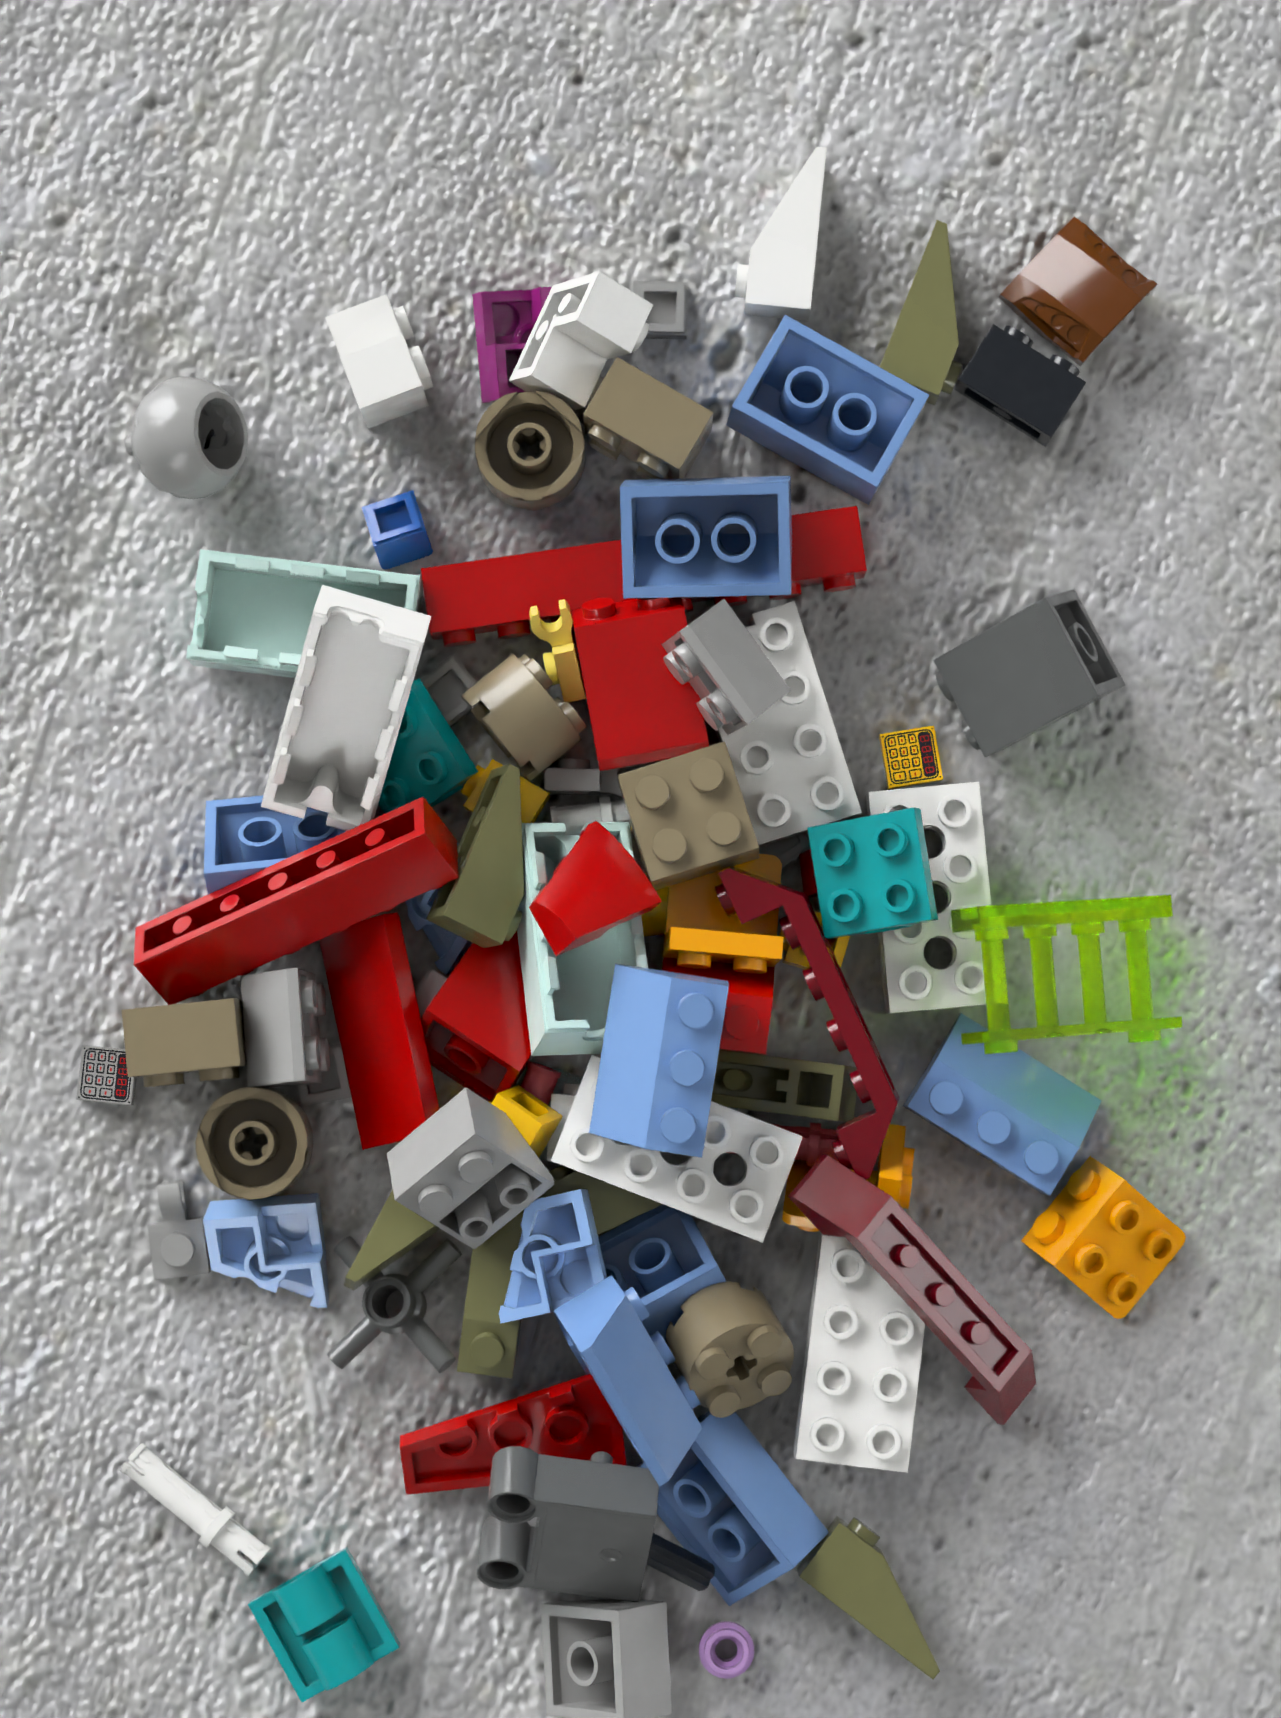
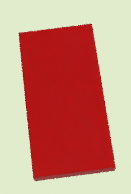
(379, 1029)

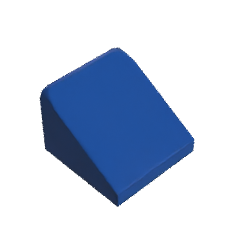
(397, 530)

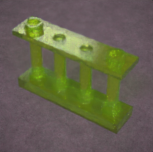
(1039, 926)

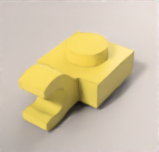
(561, 663)

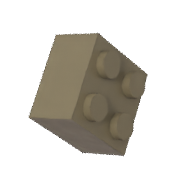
(646, 423)
(688, 816)
(185, 1039)

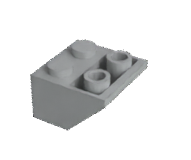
(724, 669)
(284, 1028)
(467, 1169)

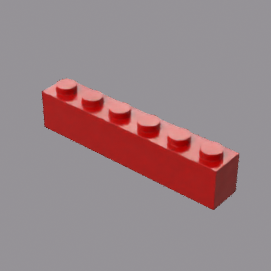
(296, 902)

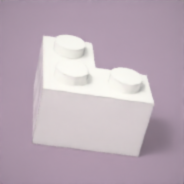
(576, 334)
(376, 359)

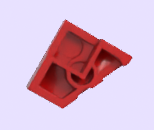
(592, 891)

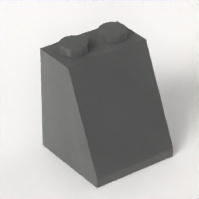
(1027, 672)

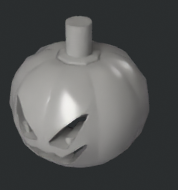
(174, 435)

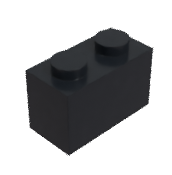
(1020, 383)

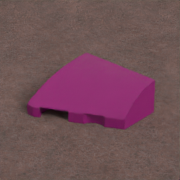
(502, 330)

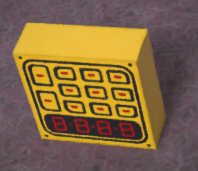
(911, 757)

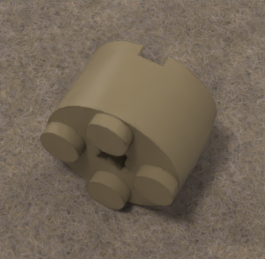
(529, 419)
(523, 714)
(227, 1126)
(731, 1348)

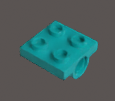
(425, 757)
(872, 873)
(324, 1625)

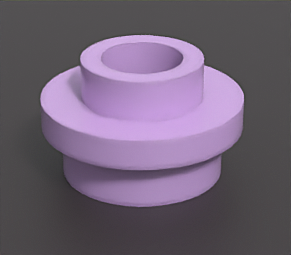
(720, 1666)

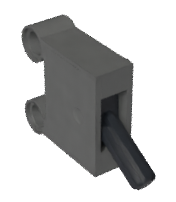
(588, 1530)

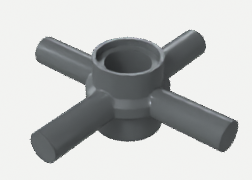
(411, 1316)

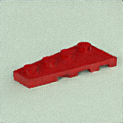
(554, 1421)

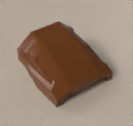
(1076, 291)

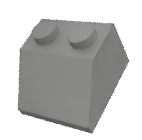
(606, 1659)

